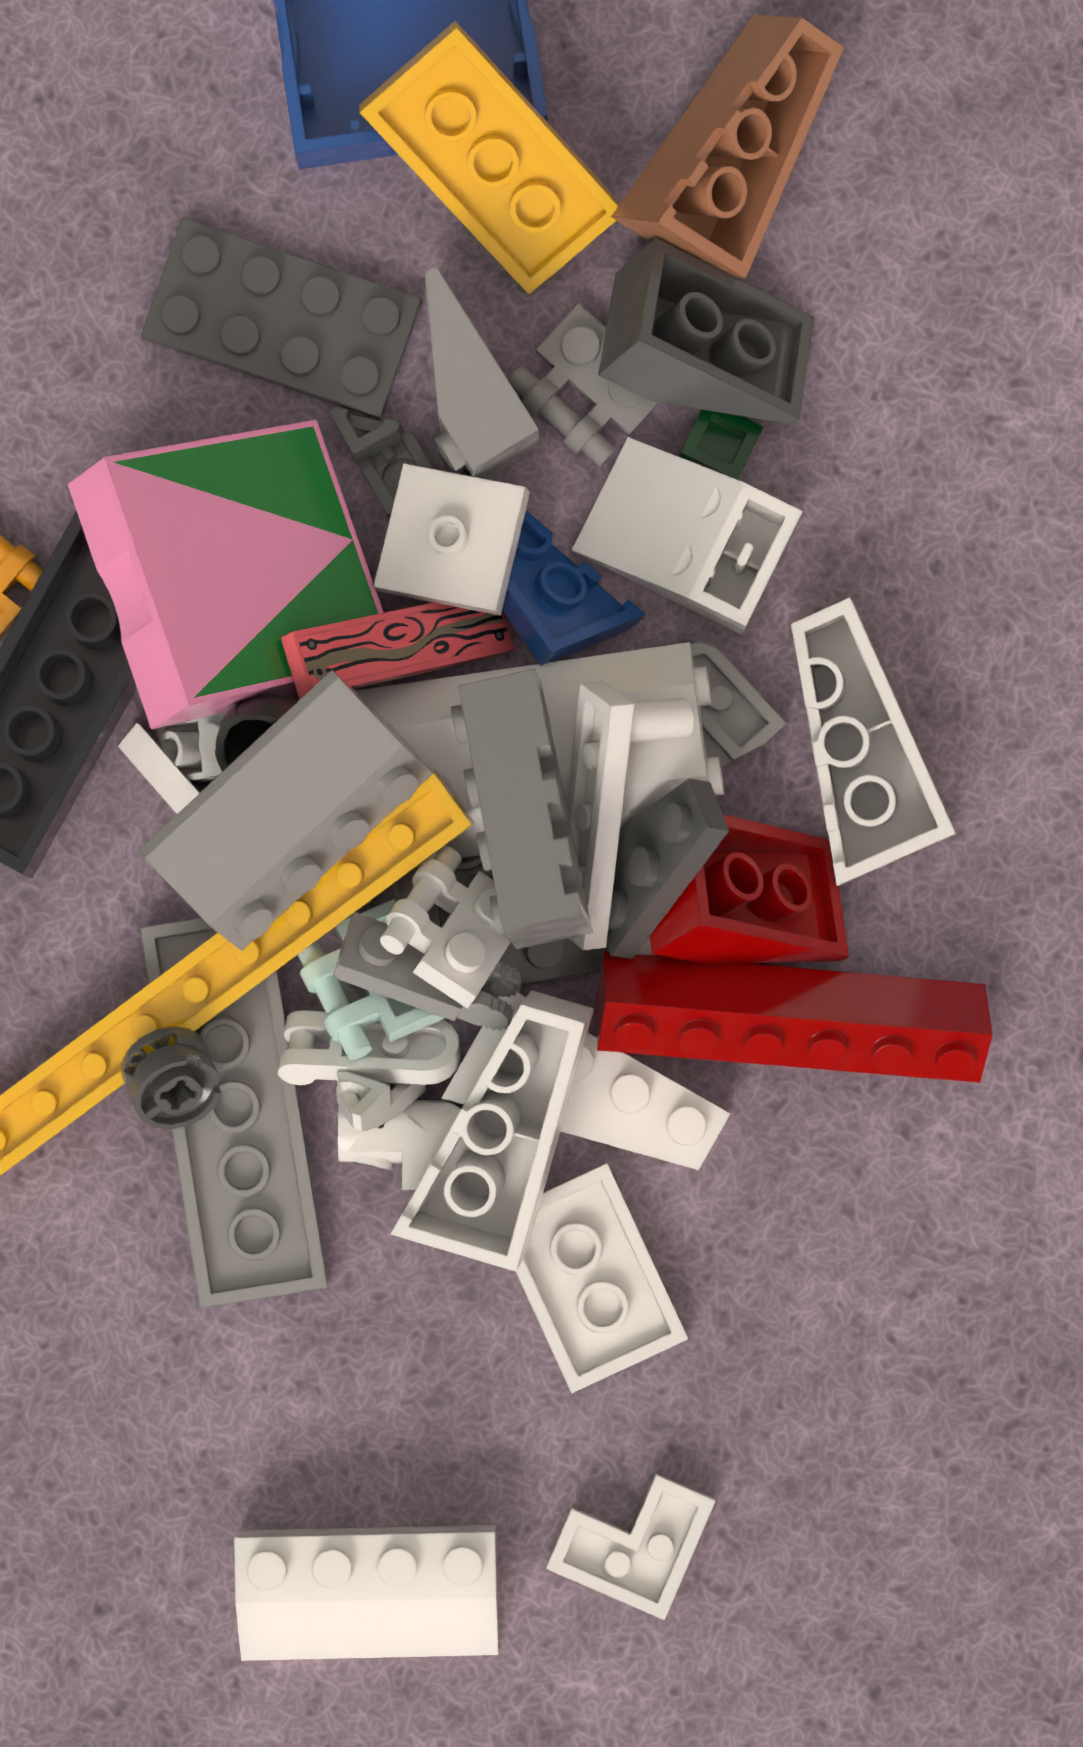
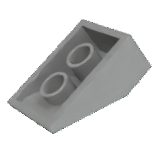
(478, 410)

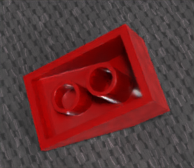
(758, 901)

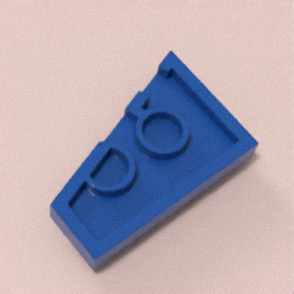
(556, 602)

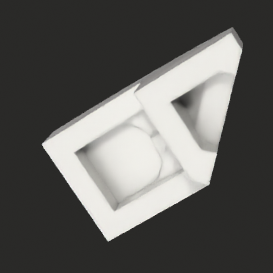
(371, 1102)

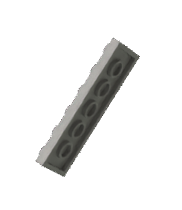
(248, 1157)

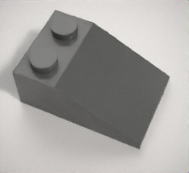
(704, 338)

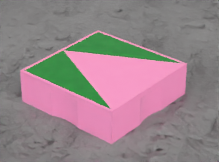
(218, 559)

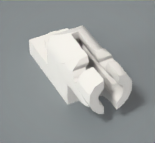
(406, 1139)

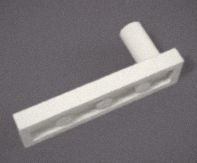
(597, 784)

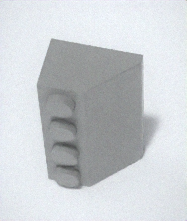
(286, 811)

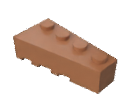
(735, 145)

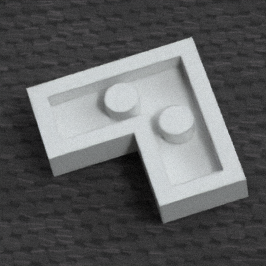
(640, 1564)

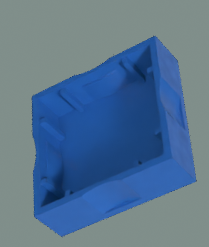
(348, 48)

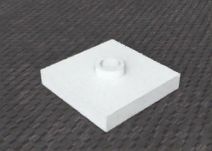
(451, 539)

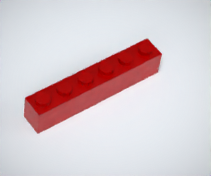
(793, 1017)

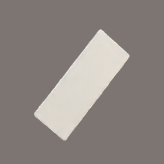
(158, 768)

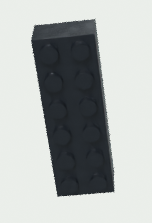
(58, 698)

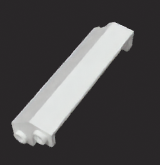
(654, 767)

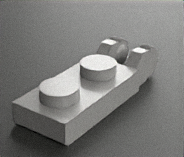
(373, 968)

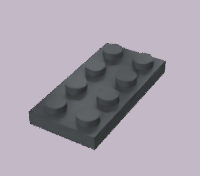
(281, 318)

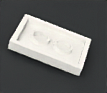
(595, 1282)

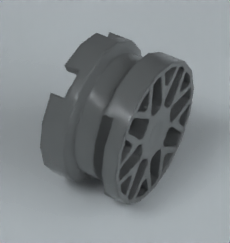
(174, 1081)

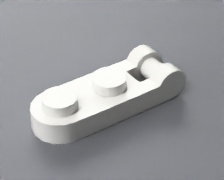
(417, 1058)

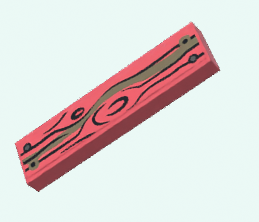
(394, 645)

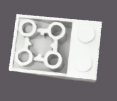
(687, 533)

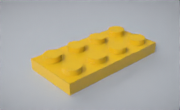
(491, 158)

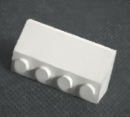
(366, 1592)

